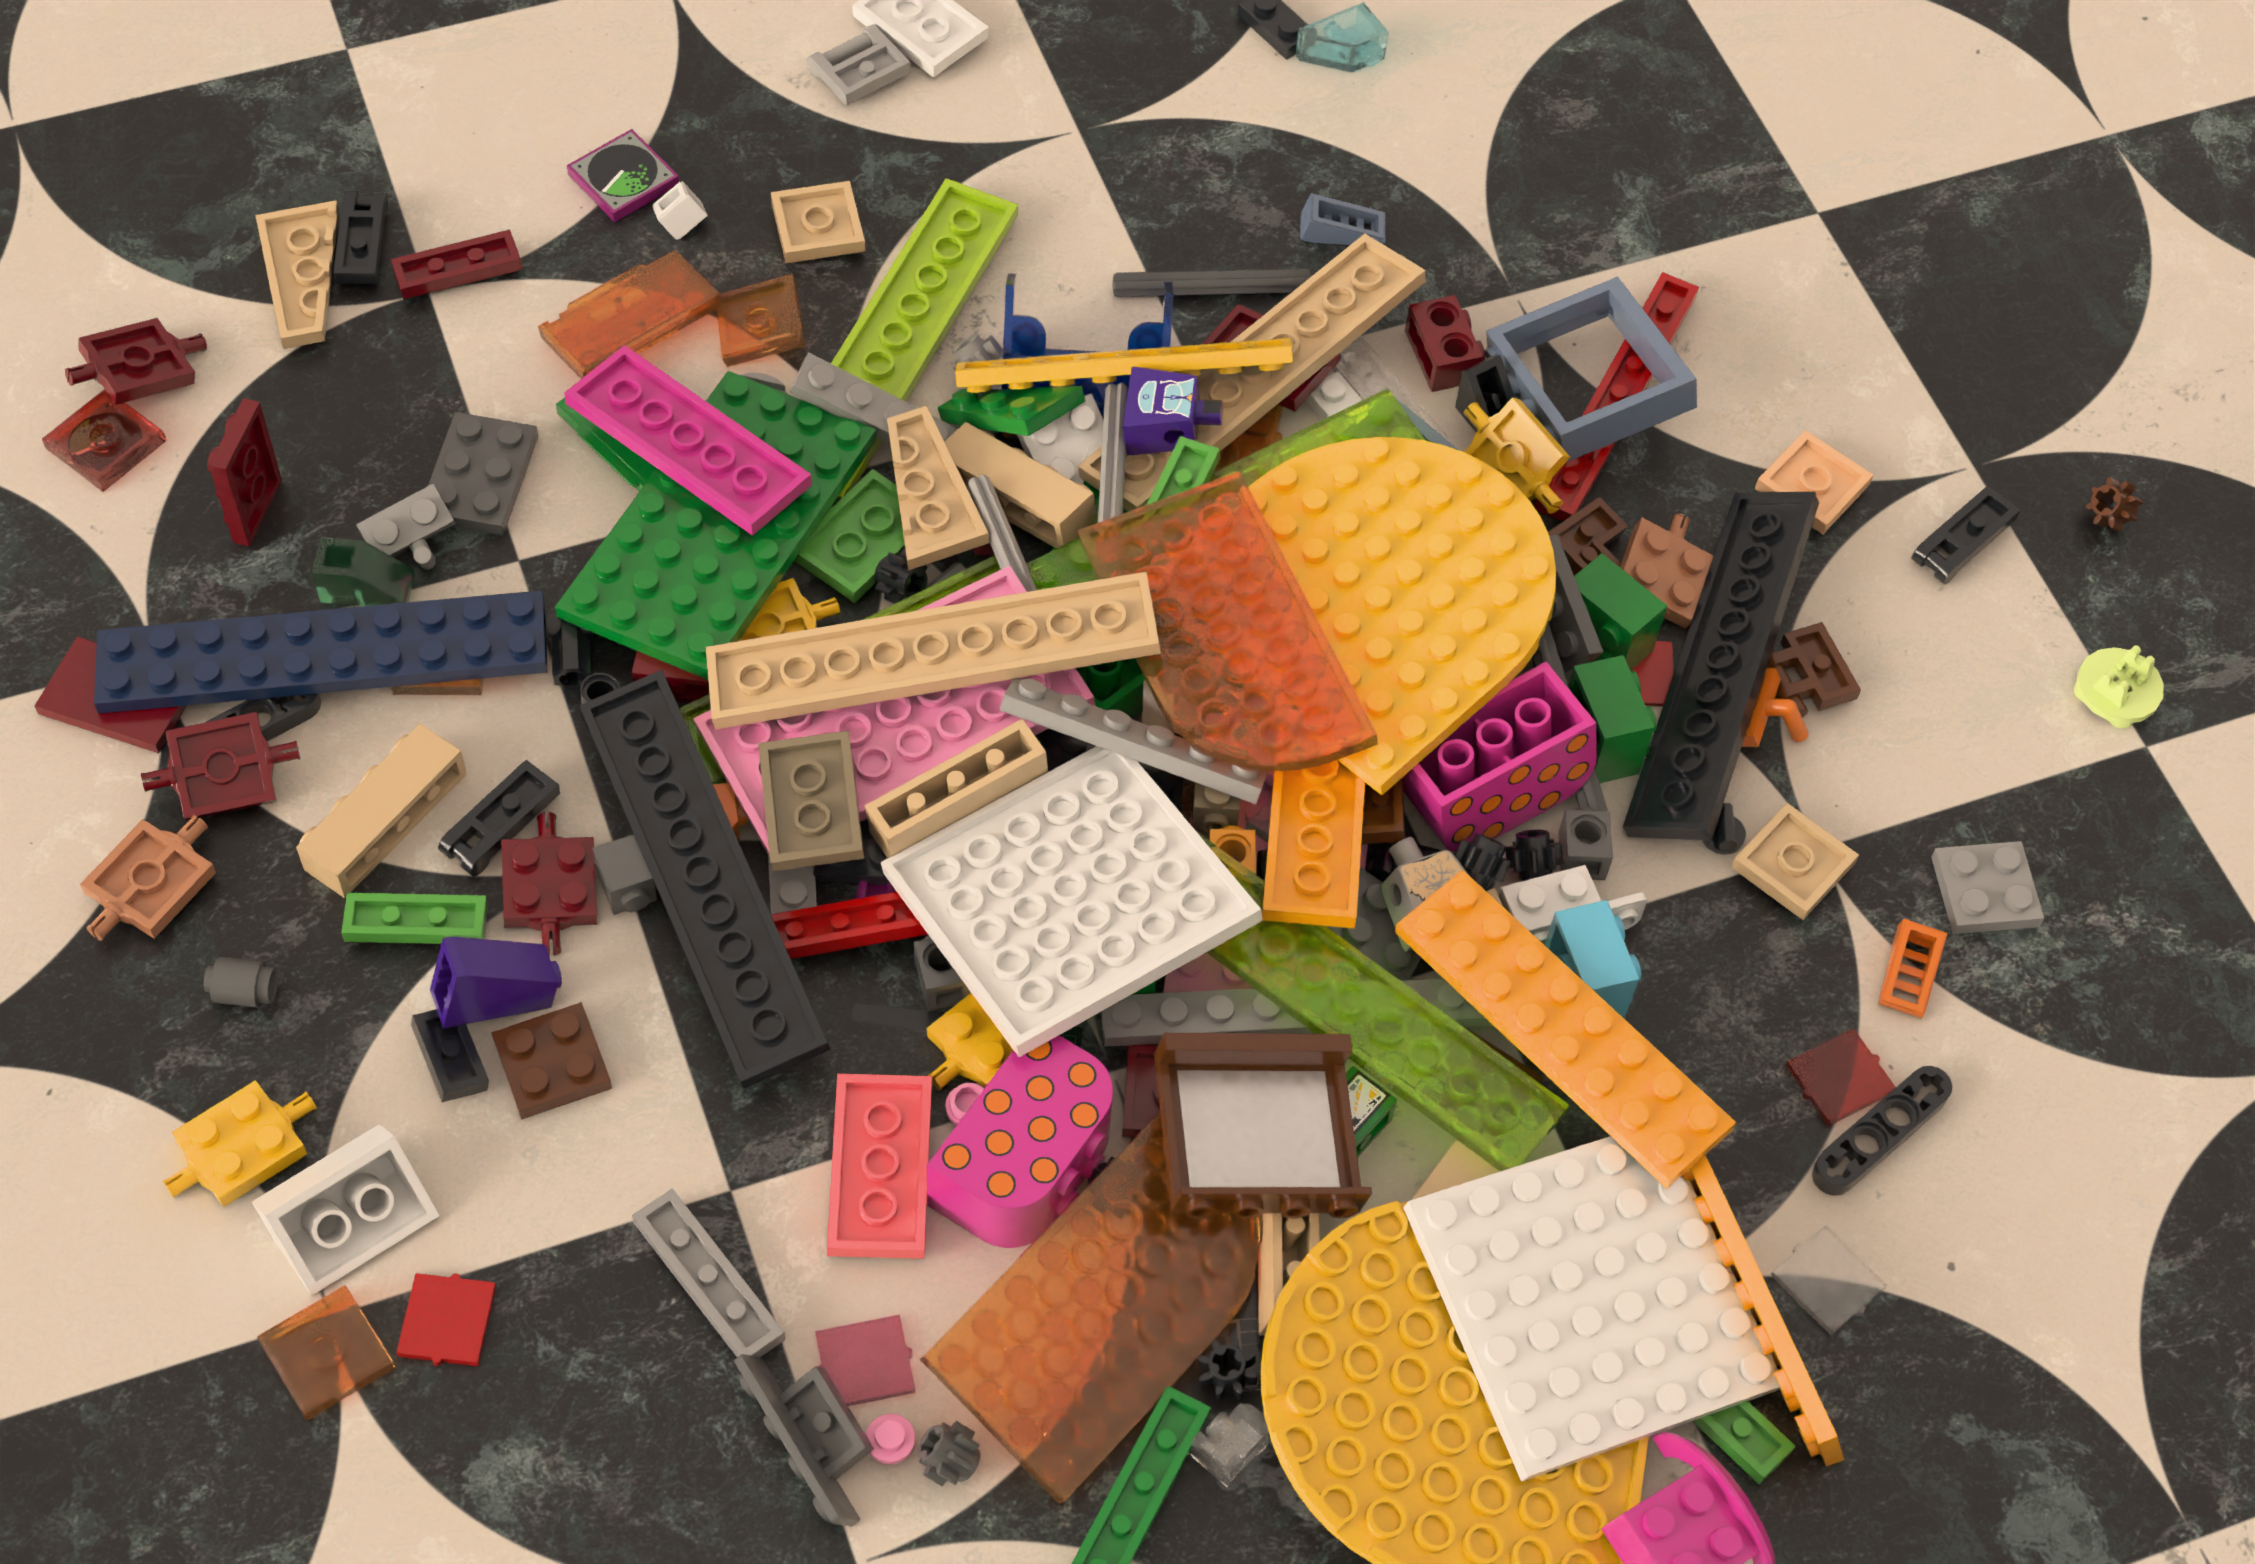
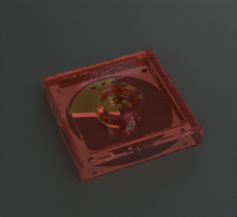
(104, 440)

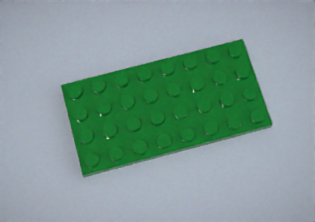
(687, 575)

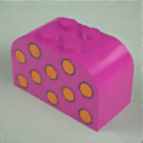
(1506, 761)
(1024, 1145)

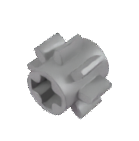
(977, 349)

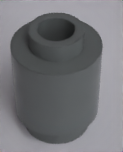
(241, 982)

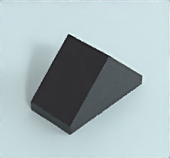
(1486, 385)

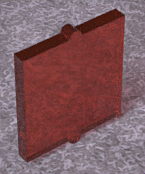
(1840, 1077)

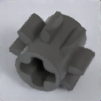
(949, 1453)

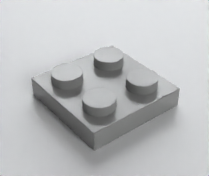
(1987, 887)

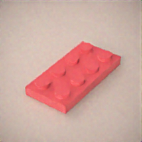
(880, 1166)

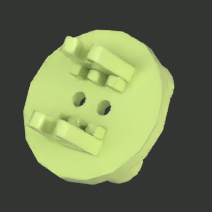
(2111, 698)

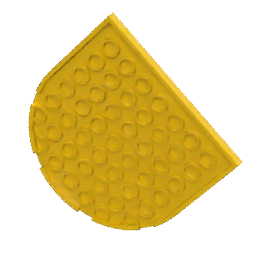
(1420, 578)
(1394, 1430)

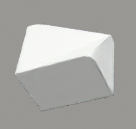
(679, 210)

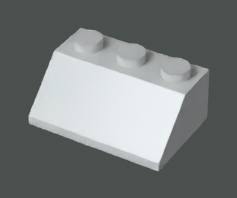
(346, 1208)

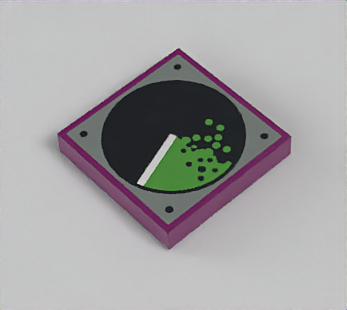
(622, 175)

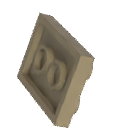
(810, 801)

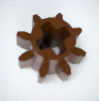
(2103, 500)

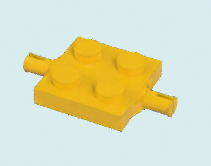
(1518, 449)
(788, 612)
(969, 1044)
(239, 1143)

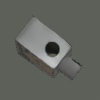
(1415, 878)

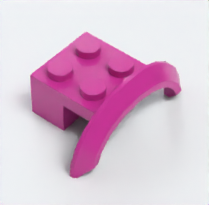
(1692, 1519)

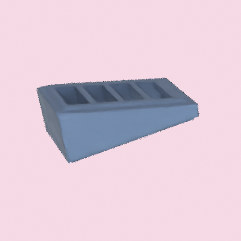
(1328, 221)

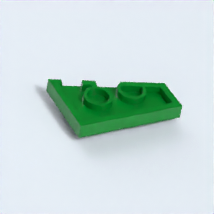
(1010, 409)

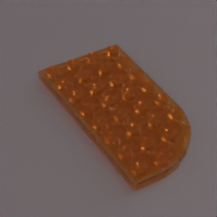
(1237, 640)
(1097, 1318)

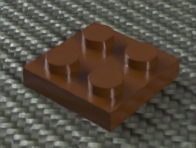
(551, 1060)

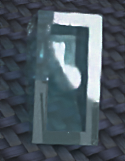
(1344, 40)

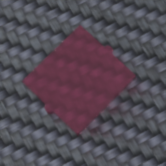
(867, 1360)

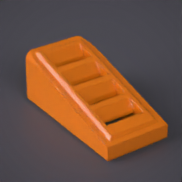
(1921, 936)

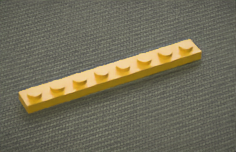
(1106, 366)

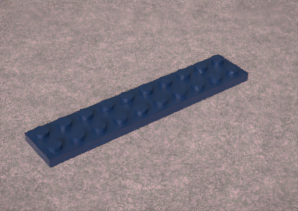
(320, 651)

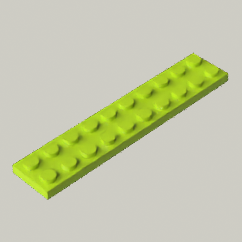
(924, 293)

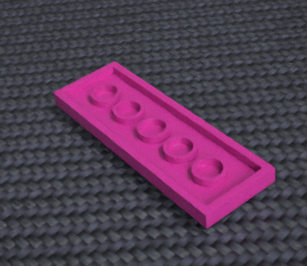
(688, 439)

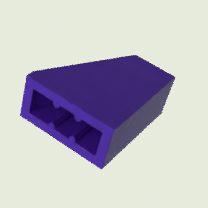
(491, 979)

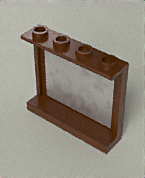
(1258, 1124)

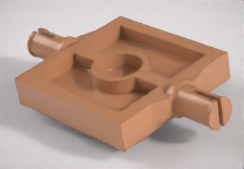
(1668, 566)
(148, 878)

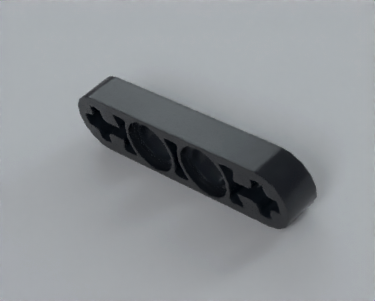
(1882, 1130)

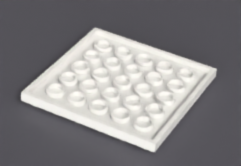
(1069, 895)
(1589, 1303)

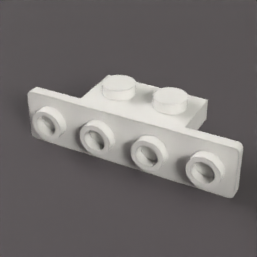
(1538, 899)

